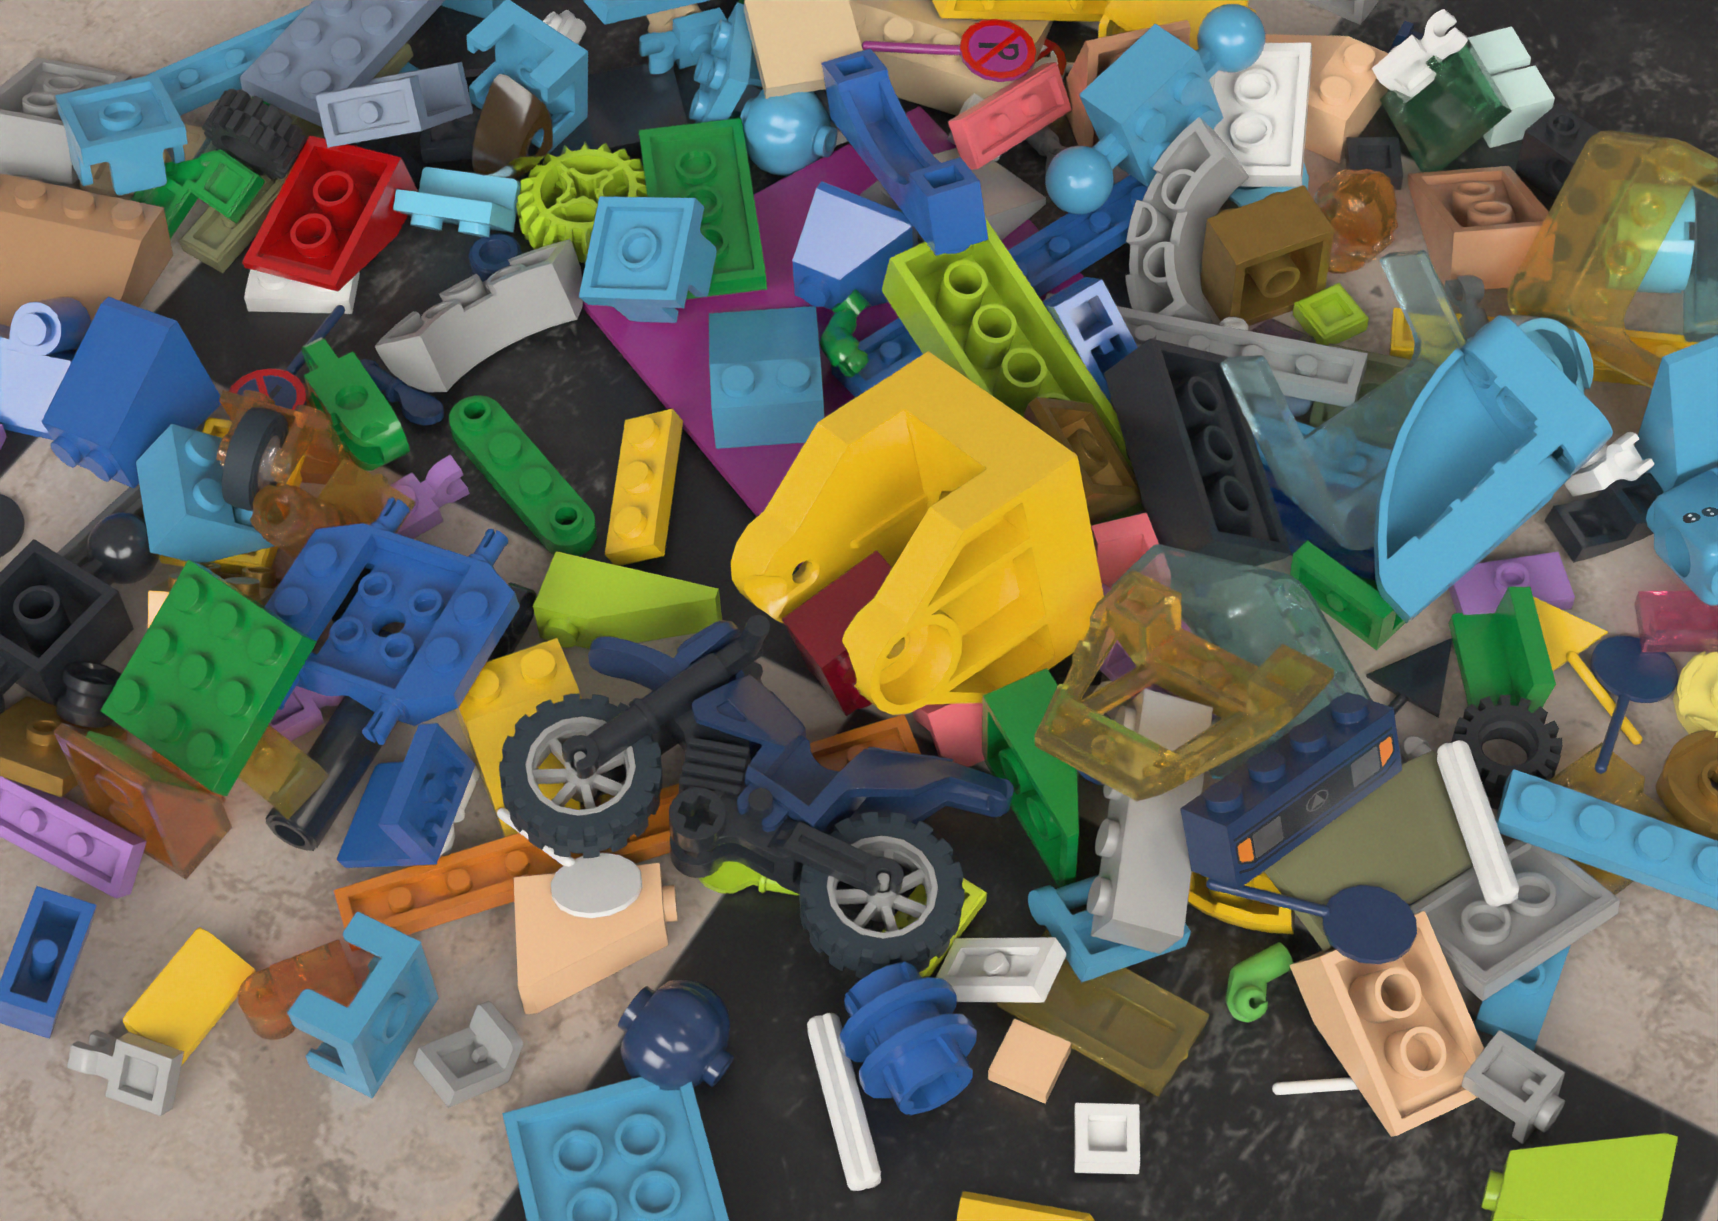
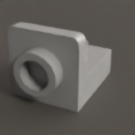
(1516, 1085)

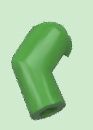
(1249, 982)

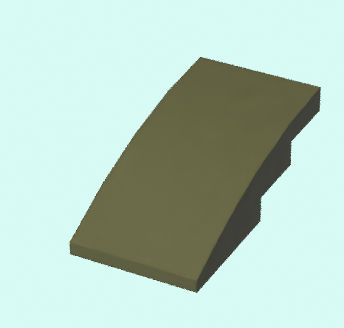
(1391, 839)

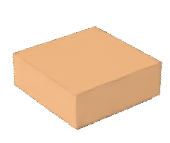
(1029, 1061)

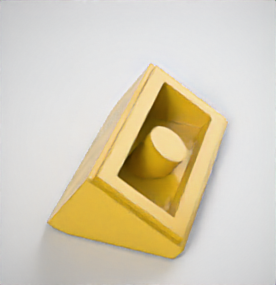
(189, 994)

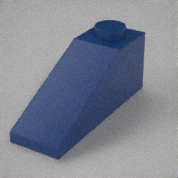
(1092, 326)

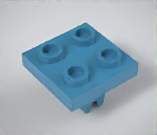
(726, 72)

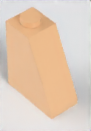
(569, 952)

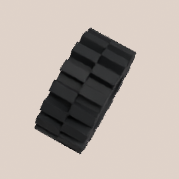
(254, 133)
(1514, 725)

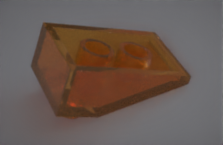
(146, 797)

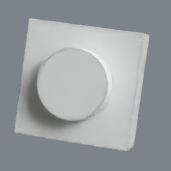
(1107, 1138)

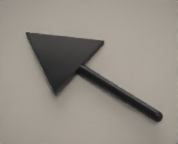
(1417, 678)

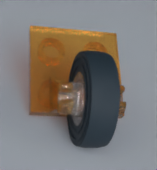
(269, 443)

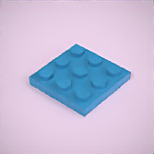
(615, 1156)

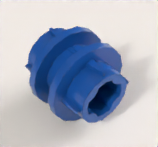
(908, 1038)

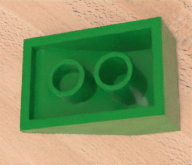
(1043, 785)

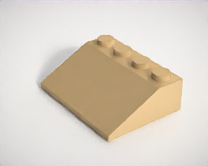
(929, 79)

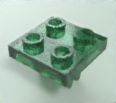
(1449, 111)

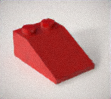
(331, 215)

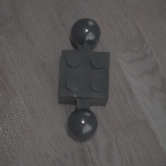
(66, 612)

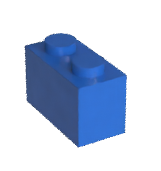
(44, 961)

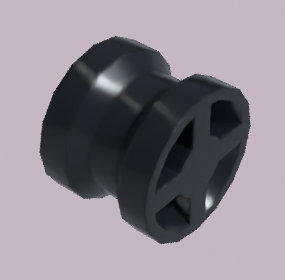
(86, 693)

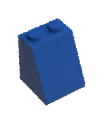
(125, 390)

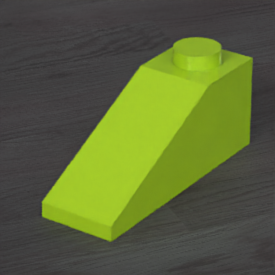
(601, 599)

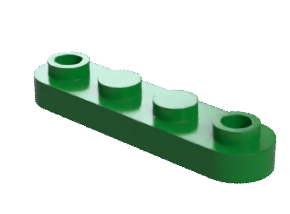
(522, 476)

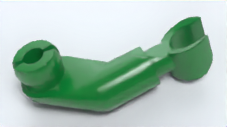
(838, 339)

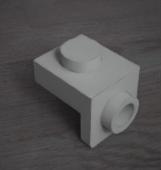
(471, 1058)

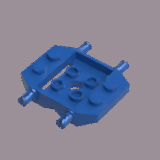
(447, 600)

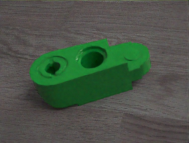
(353, 406)

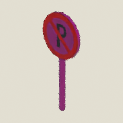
(989, 49)

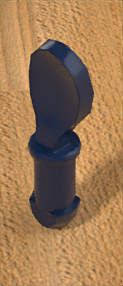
(415, 404)

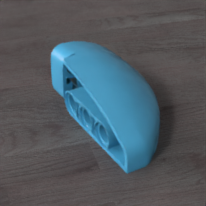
(1476, 462)

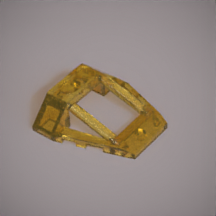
(1148, 626)

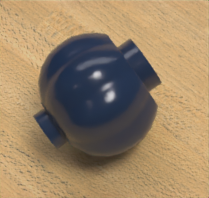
(676, 1035)

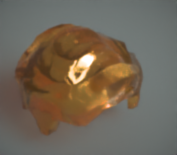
(1363, 216)

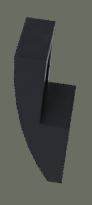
(1605, 521)

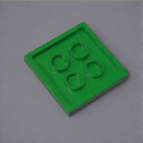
(208, 677)

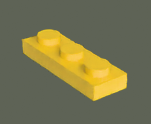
(644, 488)

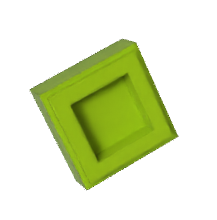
(1330, 315)

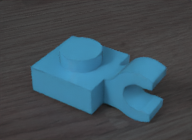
(683, 44)

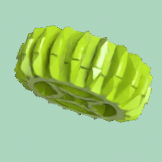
(564, 194)

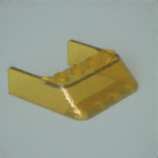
(1605, 238)

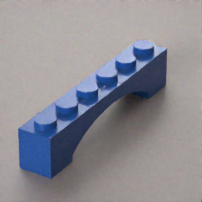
(935, 196)

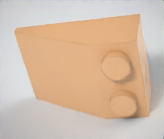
(1341, 91)
(1395, 1028)

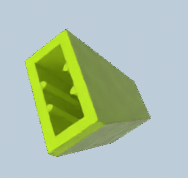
(1584, 1181)

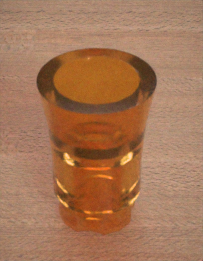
(290, 515)

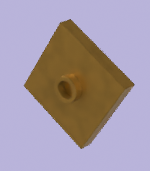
(31, 749)

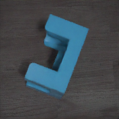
(537, 60)
(382, 1019)

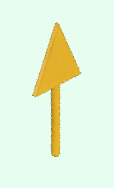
(1565, 639)

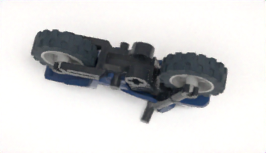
(750, 794)

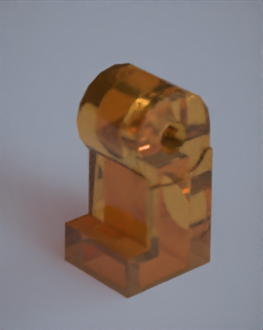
(273, 990)

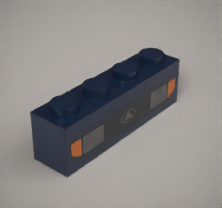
(1291, 790)

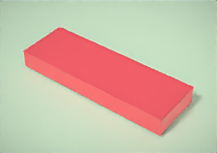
(1010, 115)

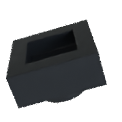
(1377, 155)

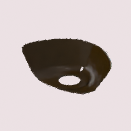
(506, 130)

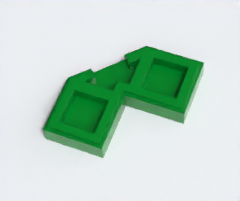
(213, 179)

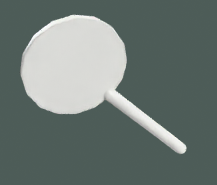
(591, 885)

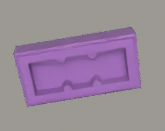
(1487, 582)

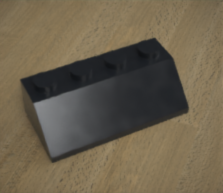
(1195, 455)

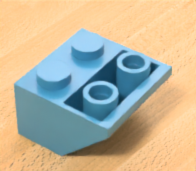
(186, 502)

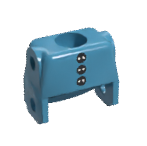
(1687, 533)

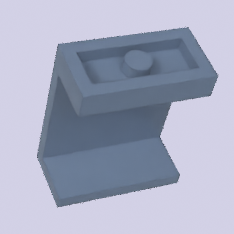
(394, 105)

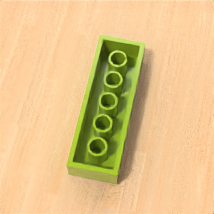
(993, 329)

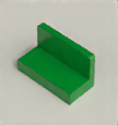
(1345, 596)
(1504, 652)

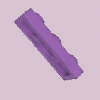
(70, 837)

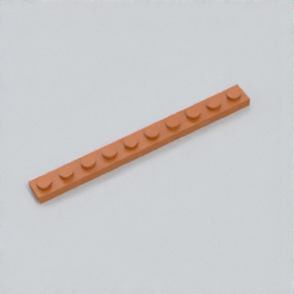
(484, 874)

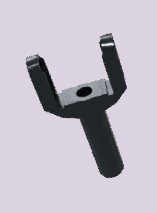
(348, 753)

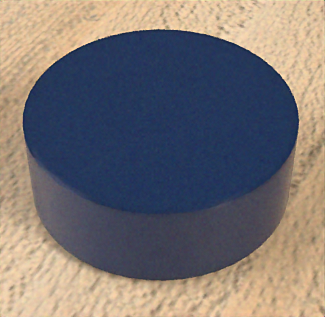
(492, 254)

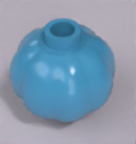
(787, 132)

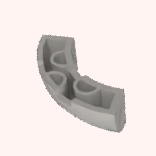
(1170, 223)
(484, 317)

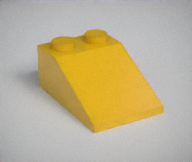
(499, 698)

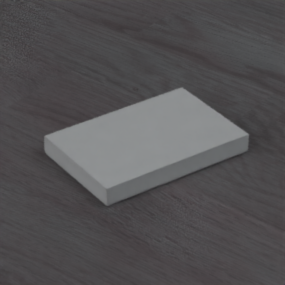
(1501, 943)

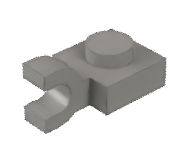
(137, 1069)

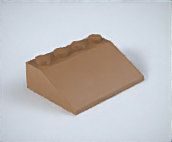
(76, 246)

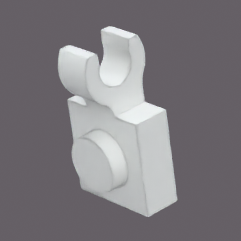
(1406, 65)
(1610, 464)

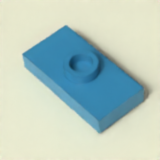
(1523, 1004)

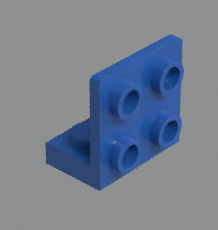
(409, 804)

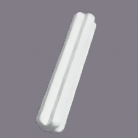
(1477, 824)
(844, 1103)

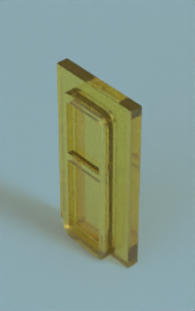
(1118, 1023)

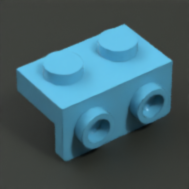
(461, 199)

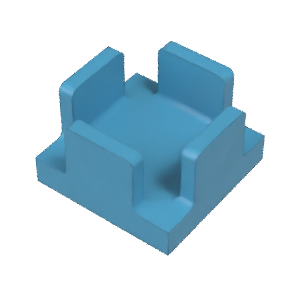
(126, 126)
(647, 257)

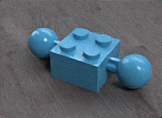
(1149, 101)

